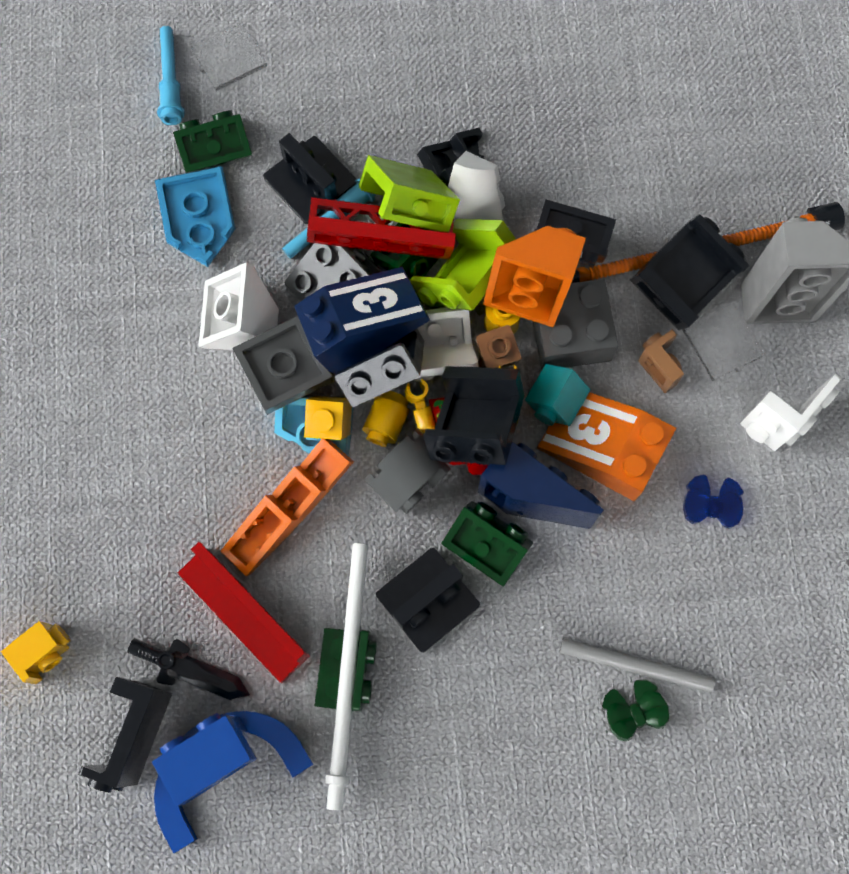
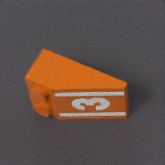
(610, 444)

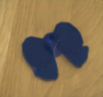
(700, 504)

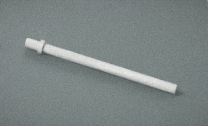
(337, 777)

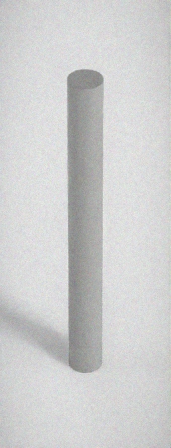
(637, 665)

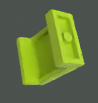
(410, 194)
(466, 274)

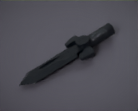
(189, 669)

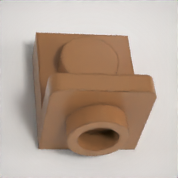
(498, 348)
(659, 364)

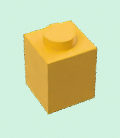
(327, 418)

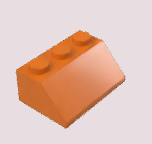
(534, 274)

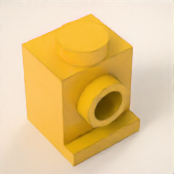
(36, 651)

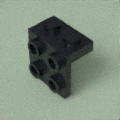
(592, 226)

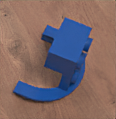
(208, 757)

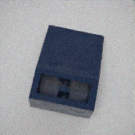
(537, 492)

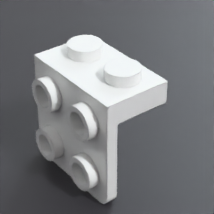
(446, 342)
(778, 423)

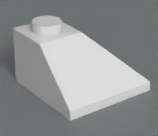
(235, 309)

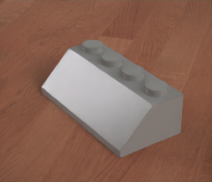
(796, 274)

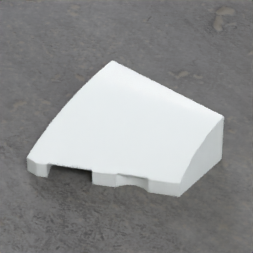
(477, 187)

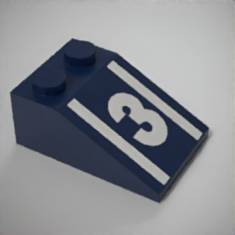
(360, 317)

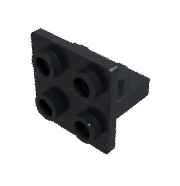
(307, 172)
(428, 599)

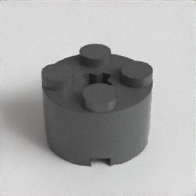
(406, 472)

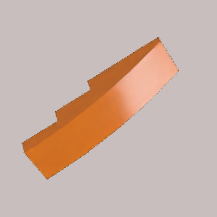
(286, 507)

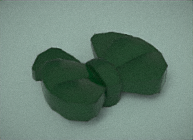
(648, 710)

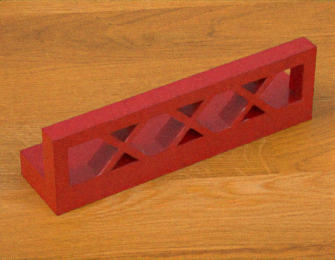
(376, 235)
(242, 614)

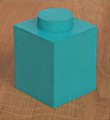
(557, 395)

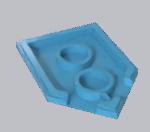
(196, 212)

